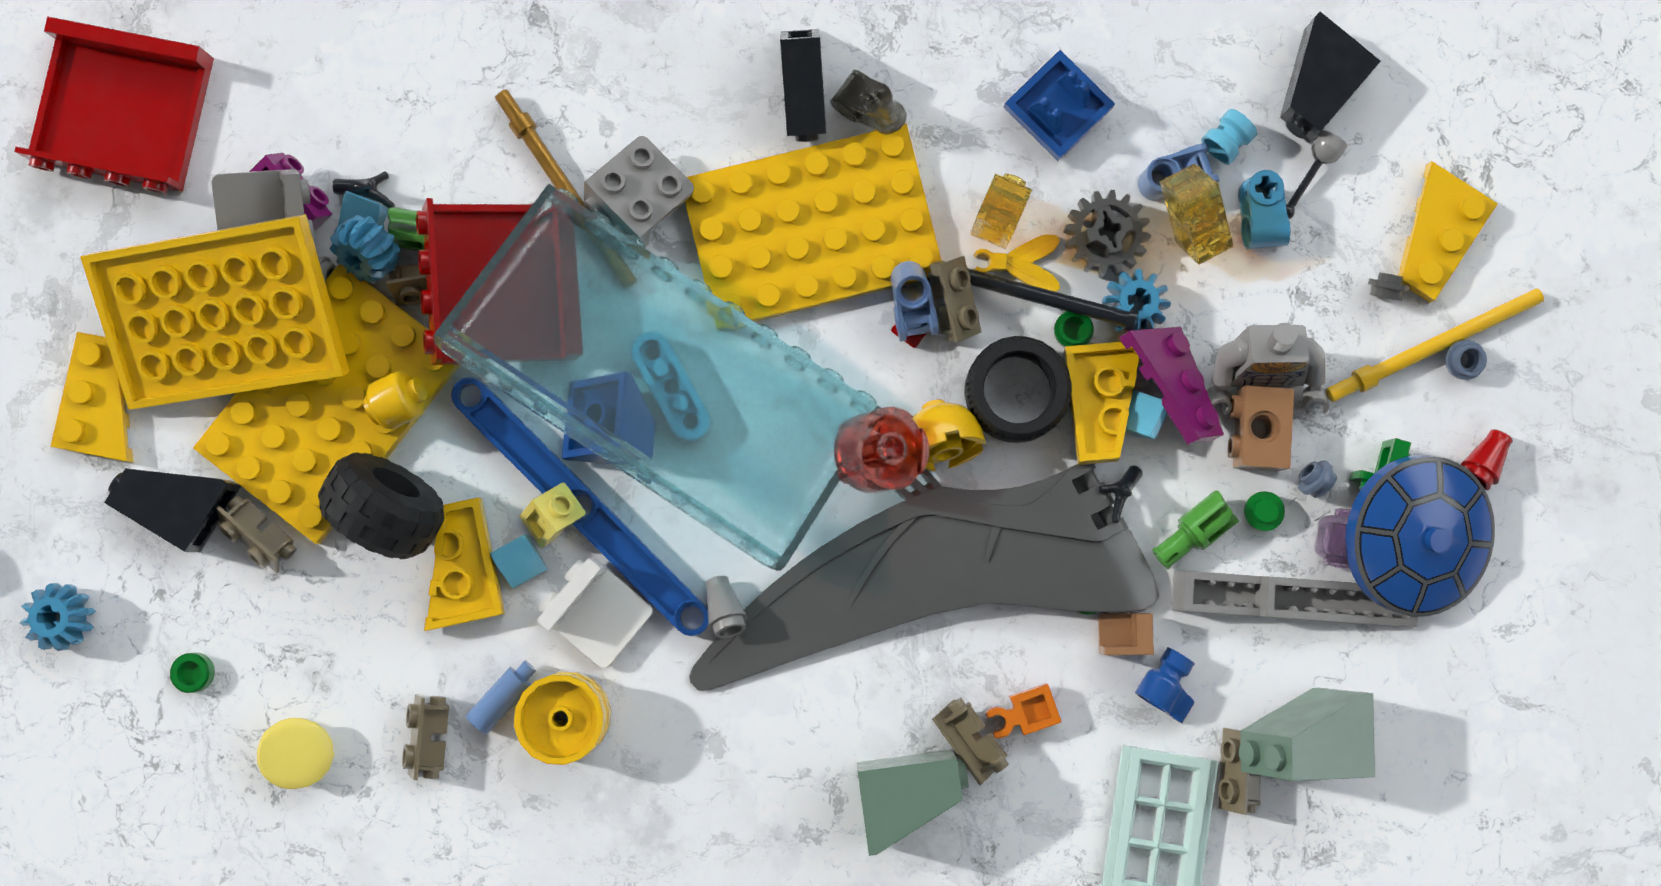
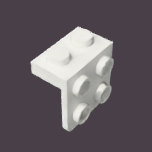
(595, 612)

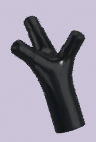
(364, 187)
(1122, 490)

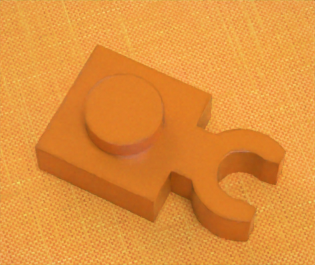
(1030, 710)

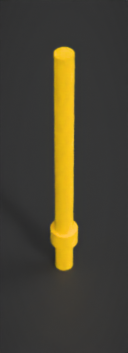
(1368, 377)

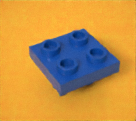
(1059, 105)

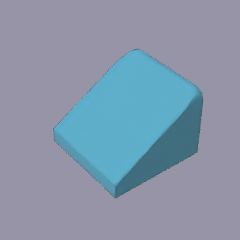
(355, 204)
(1145, 415)
(519, 561)

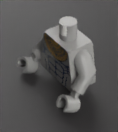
(1270, 358)

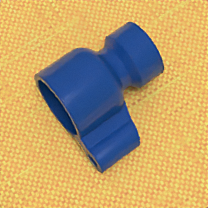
(1163, 688)

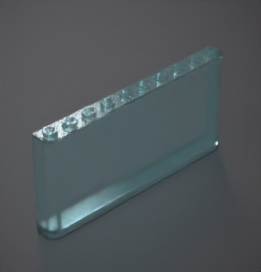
(656, 375)

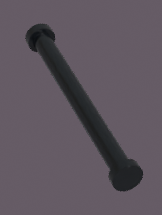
(1055, 299)

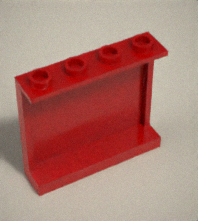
(119, 106)
(457, 249)

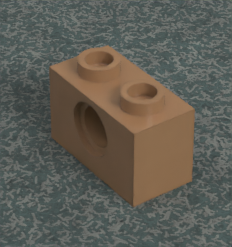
(1275, 409)

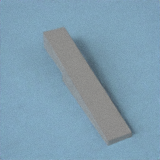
(1280, 598)

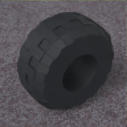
(381, 506)

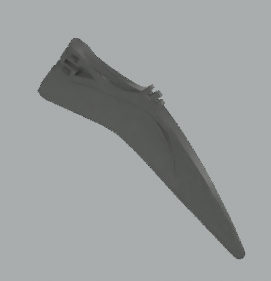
(940, 556)

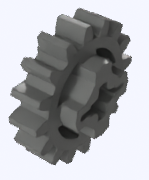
(1122, 227)

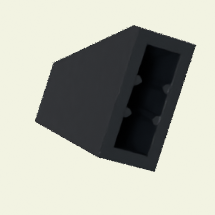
(1324, 76)
(803, 84)
(172, 504)

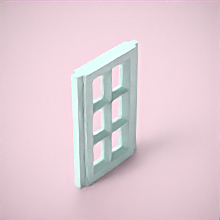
(1124, 808)

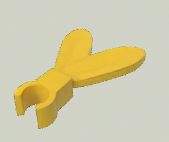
(1020, 262)

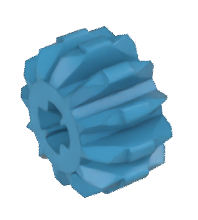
(365, 248)
(1129, 287)
(43, 616)

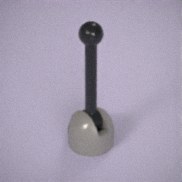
(1325, 149)

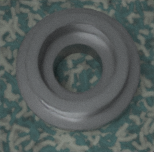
(1388, 286)

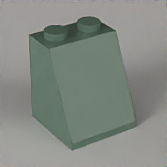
(1313, 738)
(907, 793)

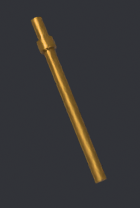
(524, 128)

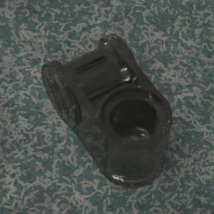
(869, 103)

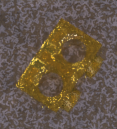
(1001, 210)
(1197, 213)

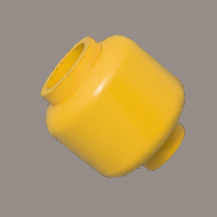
(395, 400)

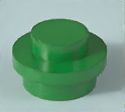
(1073, 329)
(1264, 511)

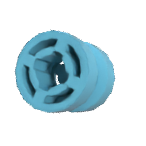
(1229, 136)

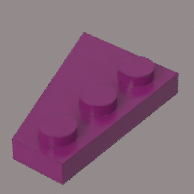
(1174, 370)

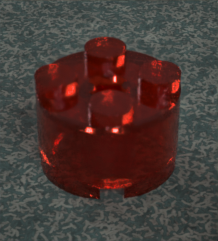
(880, 450)

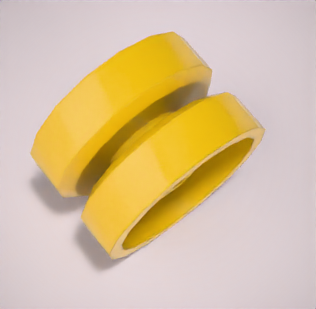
(551, 738)

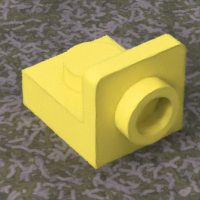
(551, 514)

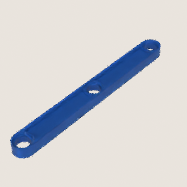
(601, 525)

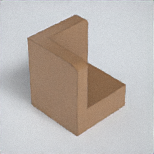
(1125, 634)

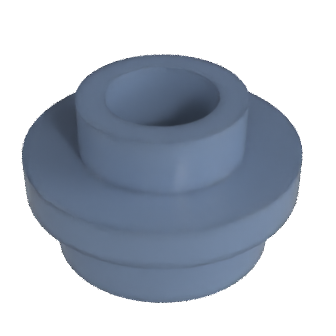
(1476, 360)
(1317, 478)

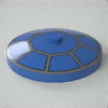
(1420, 535)

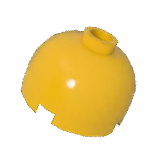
(951, 433)

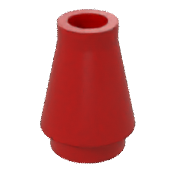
(1489, 458)

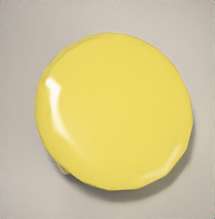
(294, 753)

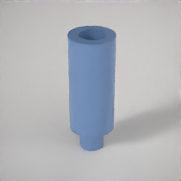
(500, 697)

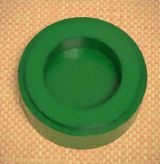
(192, 672)

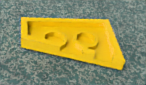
(1443, 230)
(1100, 398)
(92, 403)
(464, 573)

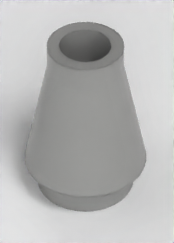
(725, 612)

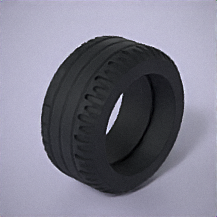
(1047, 360)

